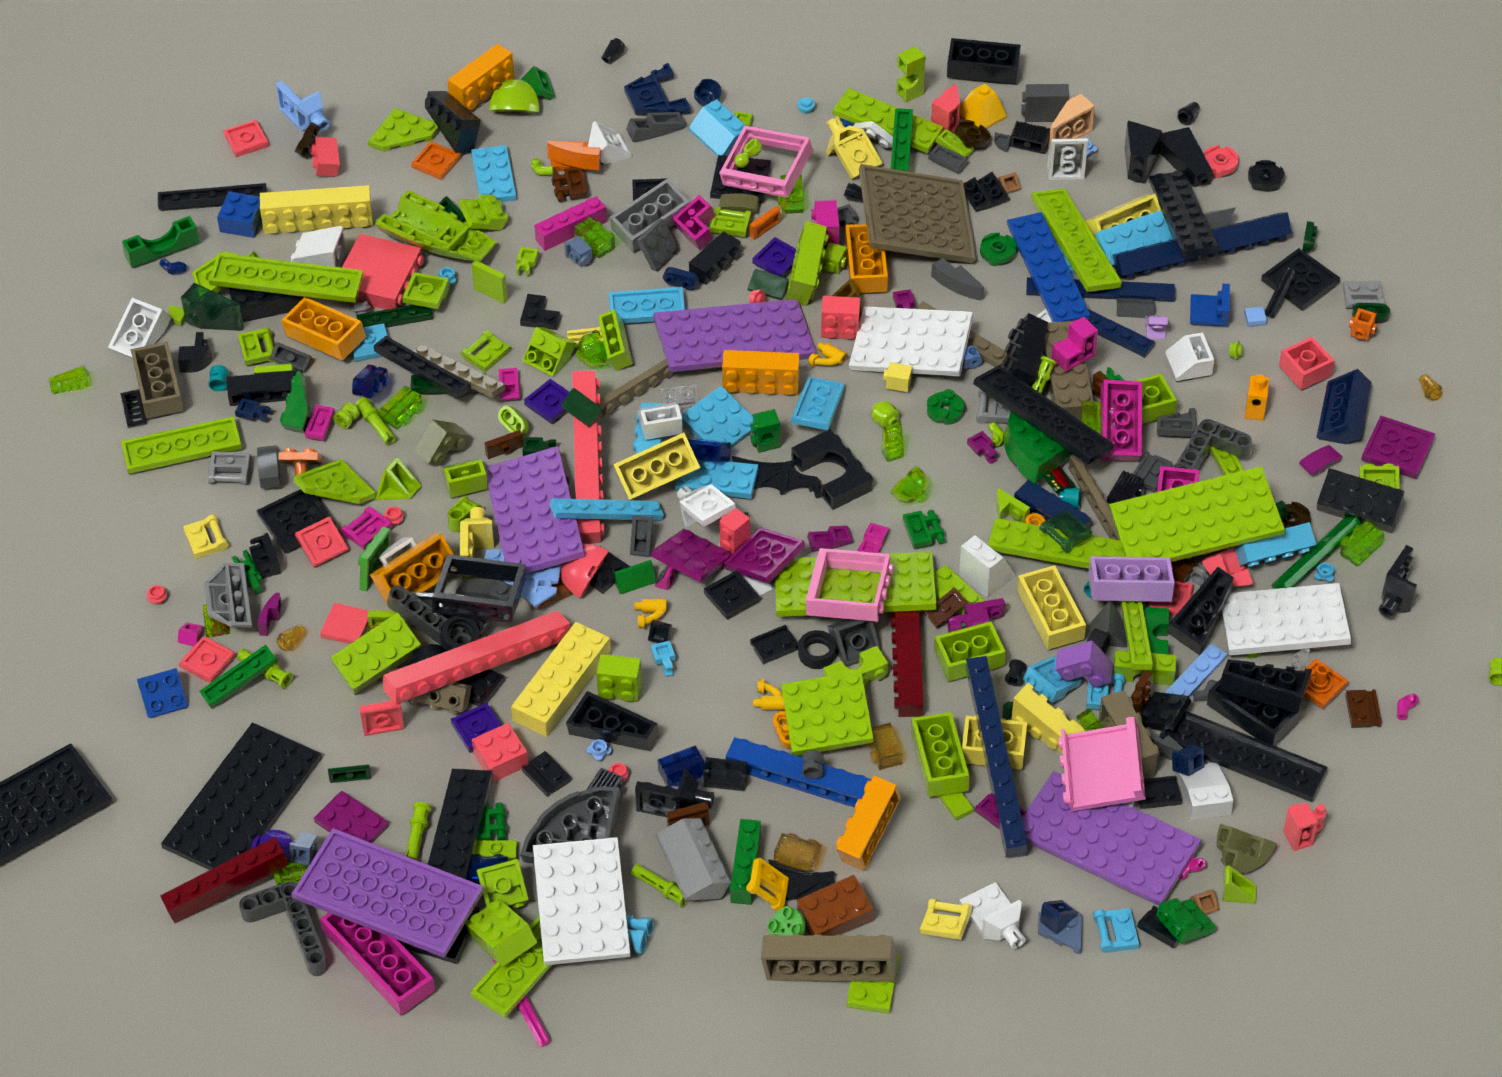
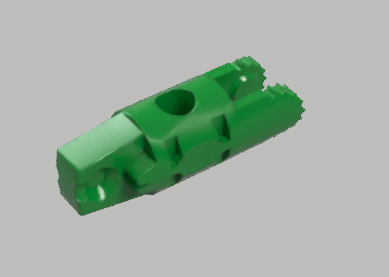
(252, 575)

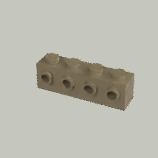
(451, 697)

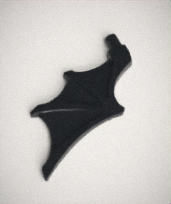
(782, 476)
(803, 882)

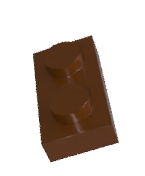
(946, 607)

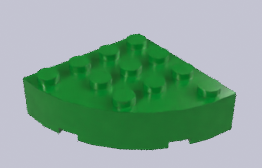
(1032, 449)

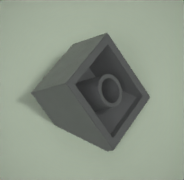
(853, 638)

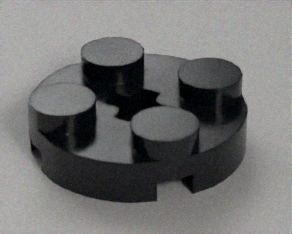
(1261, 182)

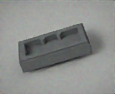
(948, 158)

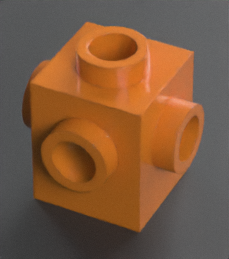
(1363, 324)

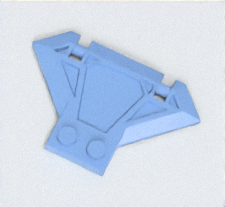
(537, 583)

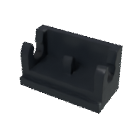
(264, 556)
(725, 774)

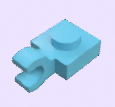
(664, 654)

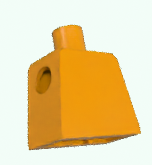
(1257, 390)

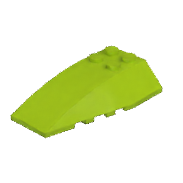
(428, 226)

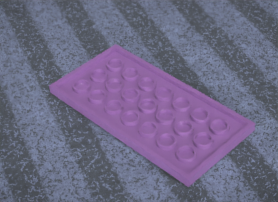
(700, 335)
(523, 514)
(1110, 842)
(388, 892)

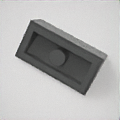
(1135, 307)
(287, 355)

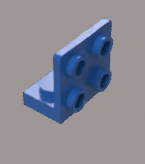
(1211, 308)
(162, 693)

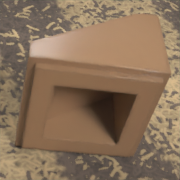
(1010, 182)
(1206, 901)

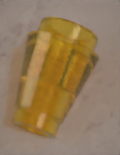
(1430, 387)
(290, 637)

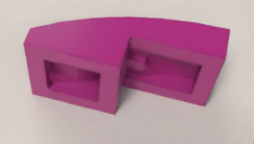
(510, 378)
(873, 538)

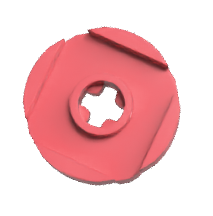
(1225, 167)

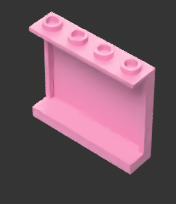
(1102, 766)

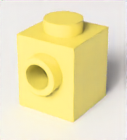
(898, 377)

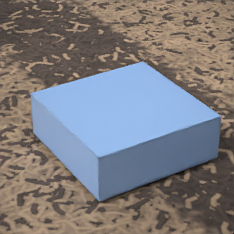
(1255, 316)

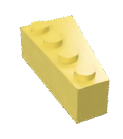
(1041, 718)

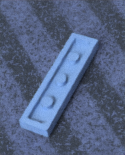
(1198, 671)

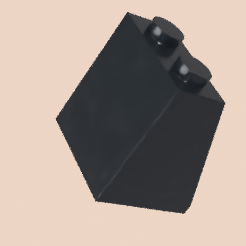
(1141, 150)

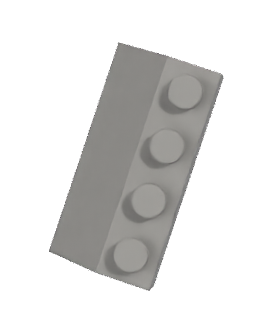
(693, 860)

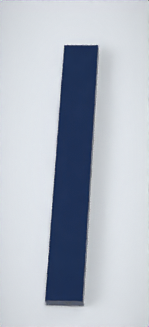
(1135, 290)

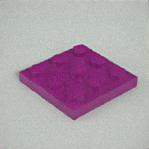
(1398, 445)
(764, 554)
(691, 555)

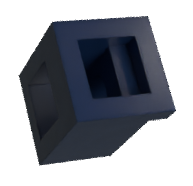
(1188, 760)

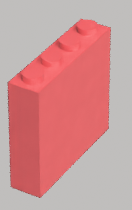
(385, 268)

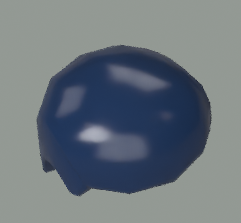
(707, 91)

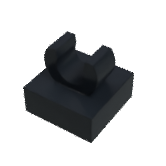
(659, 631)

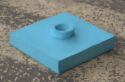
(365, 349)

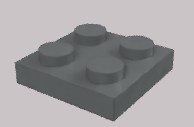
(657, 244)

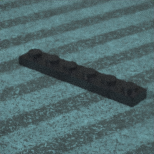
(205, 196)
(422, 367)

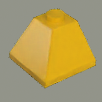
(983, 107)

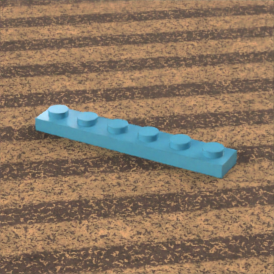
(604, 509)

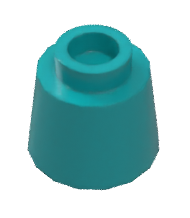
(1072, 496)

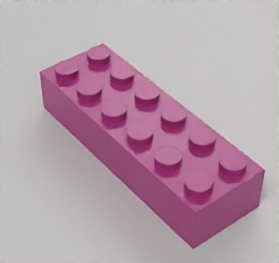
(381, 961)

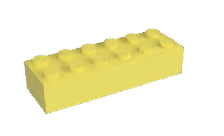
(316, 209)
(560, 679)

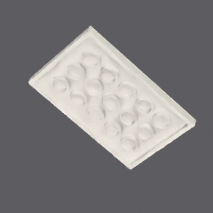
(921, 338)
(1285, 619)
(581, 901)

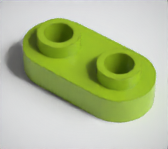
(513, 423)

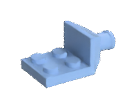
(302, 111)

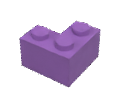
(1085, 661)

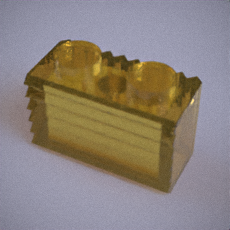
(886, 748)
(798, 852)

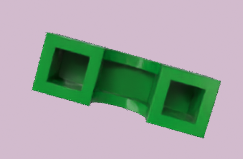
(1157, 625)

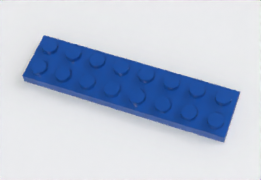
(1047, 268)

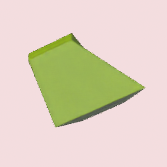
(397, 482)
(1237, 887)

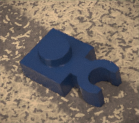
(250, 409)

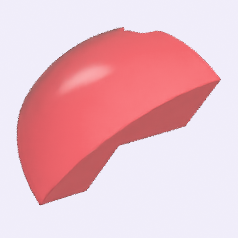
(1228, 561)
(579, 572)

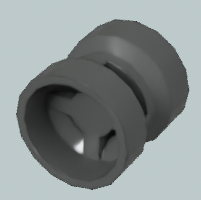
(812, 764)

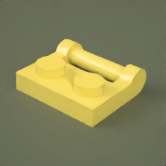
(199, 539)
(945, 925)

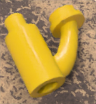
(833, 355)
(654, 606)
(769, 702)

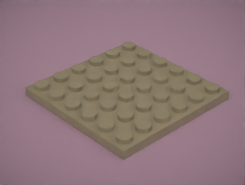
(916, 214)

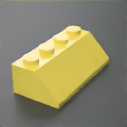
(1126, 212)

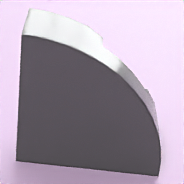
(1002, 141)

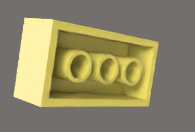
(656, 466)
(1051, 607)

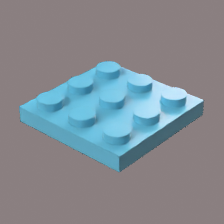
(718, 418)

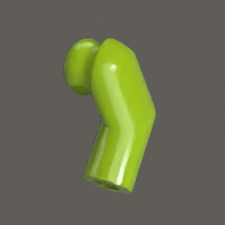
(540, 169)
(998, 434)

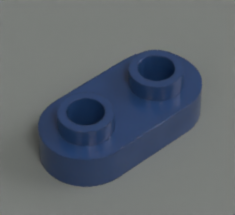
(681, 278)

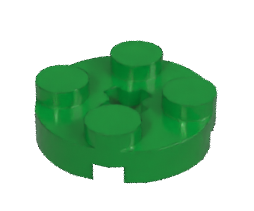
(994, 256)
(949, 399)

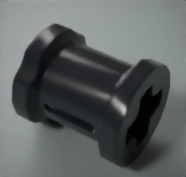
(1015, 673)

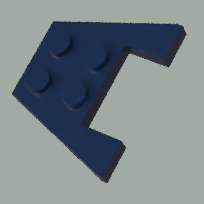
(647, 96)

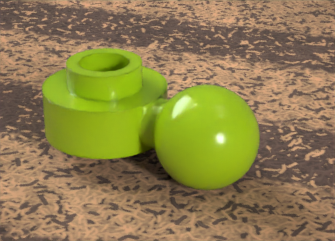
(751, 149)

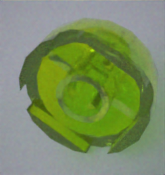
(592, 350)
(911, 486)

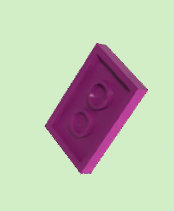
(351, 818)

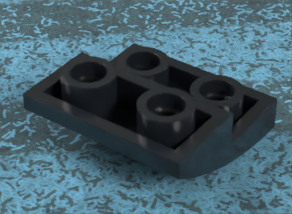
(985, 192)

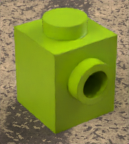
(834, 258)

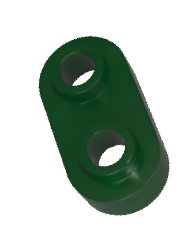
(1309, 233)
(1382, 310)

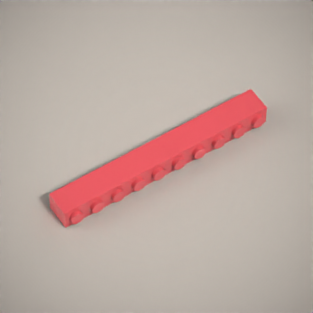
(586, 457)
(475, 657)

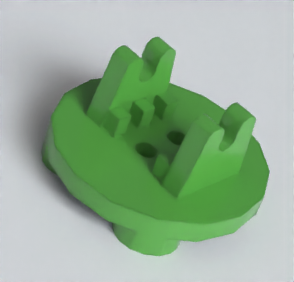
(787, 919)

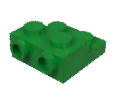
(1184, 920)

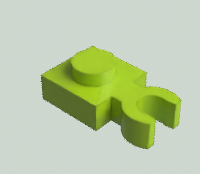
(526, 258)

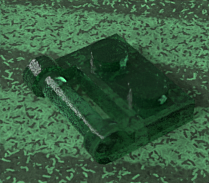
(1069, 526)

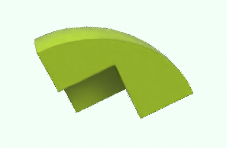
(514, 96)

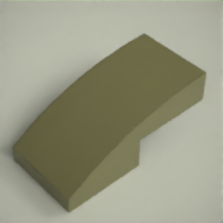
(739, 202)

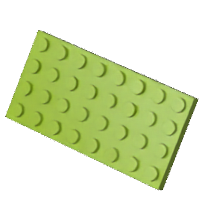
(1198, 517)
(909, 590)

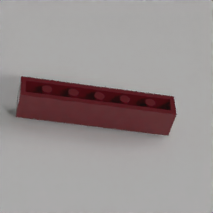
(908, 664)
(224, 880)

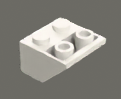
(1190, 357)
(660, 420)

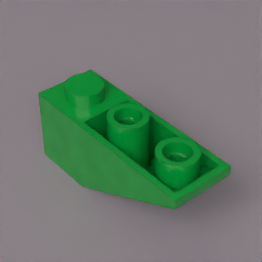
(298, 408)

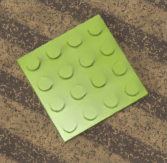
(827, 713)

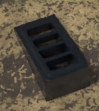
(131, 396)

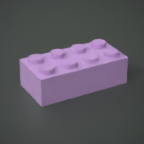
(1131, 579)

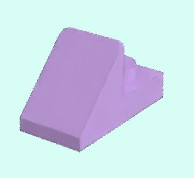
(1155, 326)

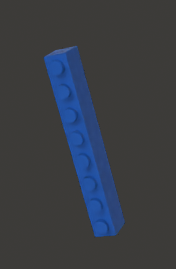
(787, 771)

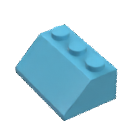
(717, 128)

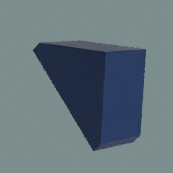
(1056, 915)

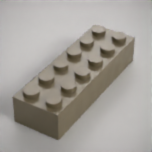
(1068, 387)
(829, 958)

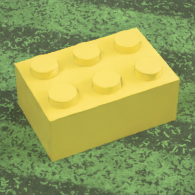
(1014, 737)

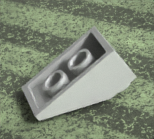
(1067, 159)
(139, 327)
(1206, 793)

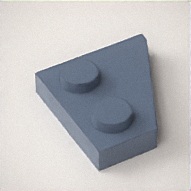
(1069, 935)

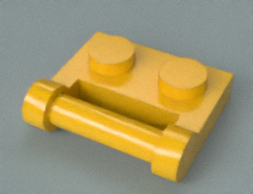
(772, 880)

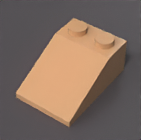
(1073, 120)

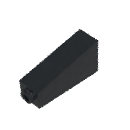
(1185, 154)

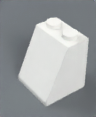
(321, 247)
(983, 567)

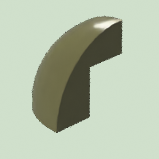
(1243, 850)

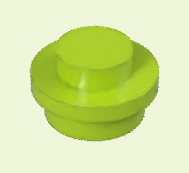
(1236, 350)

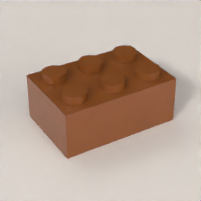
(835, 908)

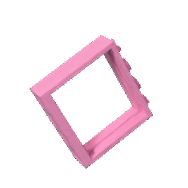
(761, 183)
(852, 561)

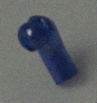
(173, 268)

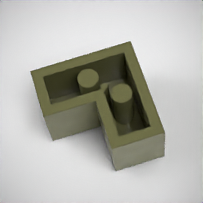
(438, 440)

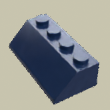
(1344, 408)

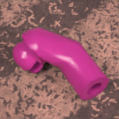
(1405, 704)
(1194, 865)

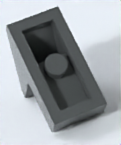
(641, 535)

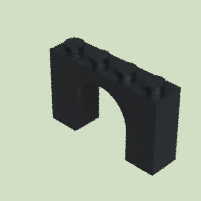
(829, 448)

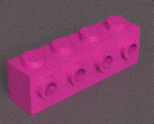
(561, 226)

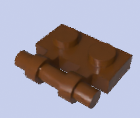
(575, 183)
(1141, 693)

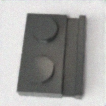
(1149, 469)

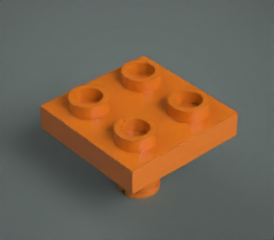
(300, 459)
(1323, 684)

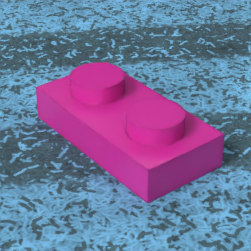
(319, 422)

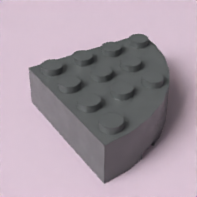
(575, 818)

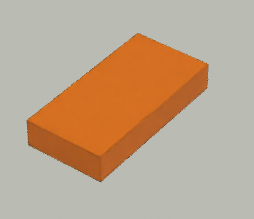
(764, 222)

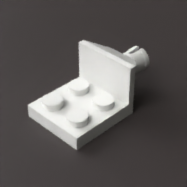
(703, 505)
(995, 915)

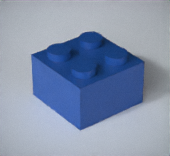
(240, 215)

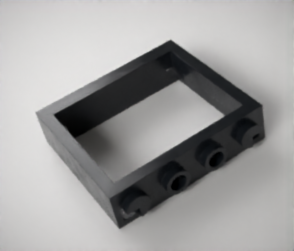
(473, 606)

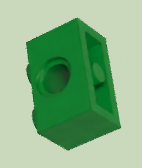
(765, 431)

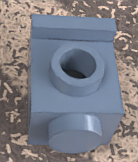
(578, 251)
(303, 849)

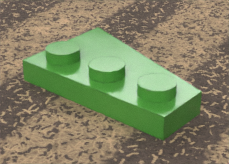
(370, 558)

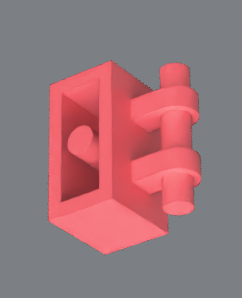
(1303, 824)

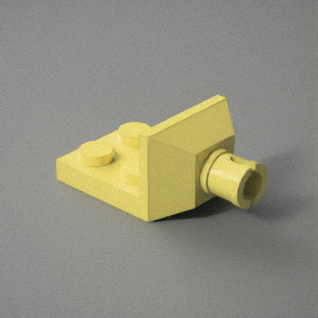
(851, 147)
(475, 533)

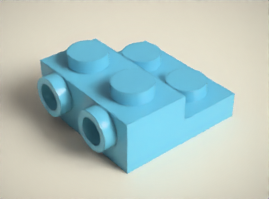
(1048, 681)

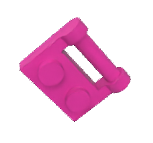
(365, 533)

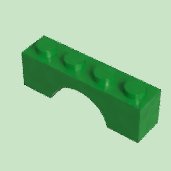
(181, 235)
(745, 854)

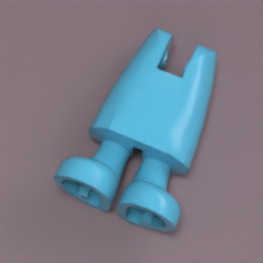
(643, 928)

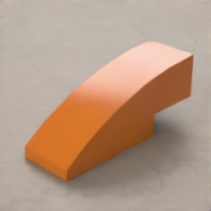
(574, 154)

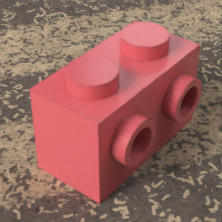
(325, 156)
(734, 530)

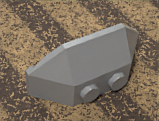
(228, 596)

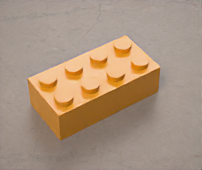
(482, 77)
(865, 264)
(323, 328)
(760, 372)
(414, 569)
(868, 822)

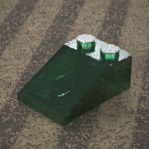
(211, 310)

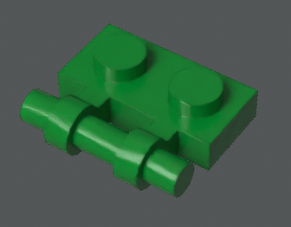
(918, 530)
(499, 828)

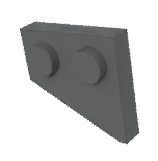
(1177, 424)

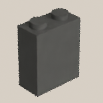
(1043, 101)

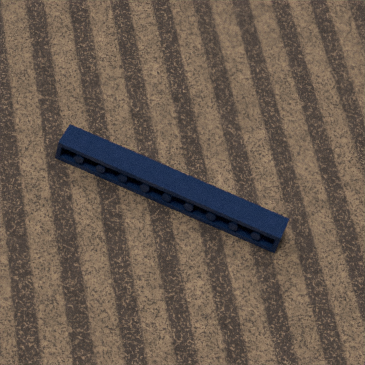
(1227, 238)
(996, 757)

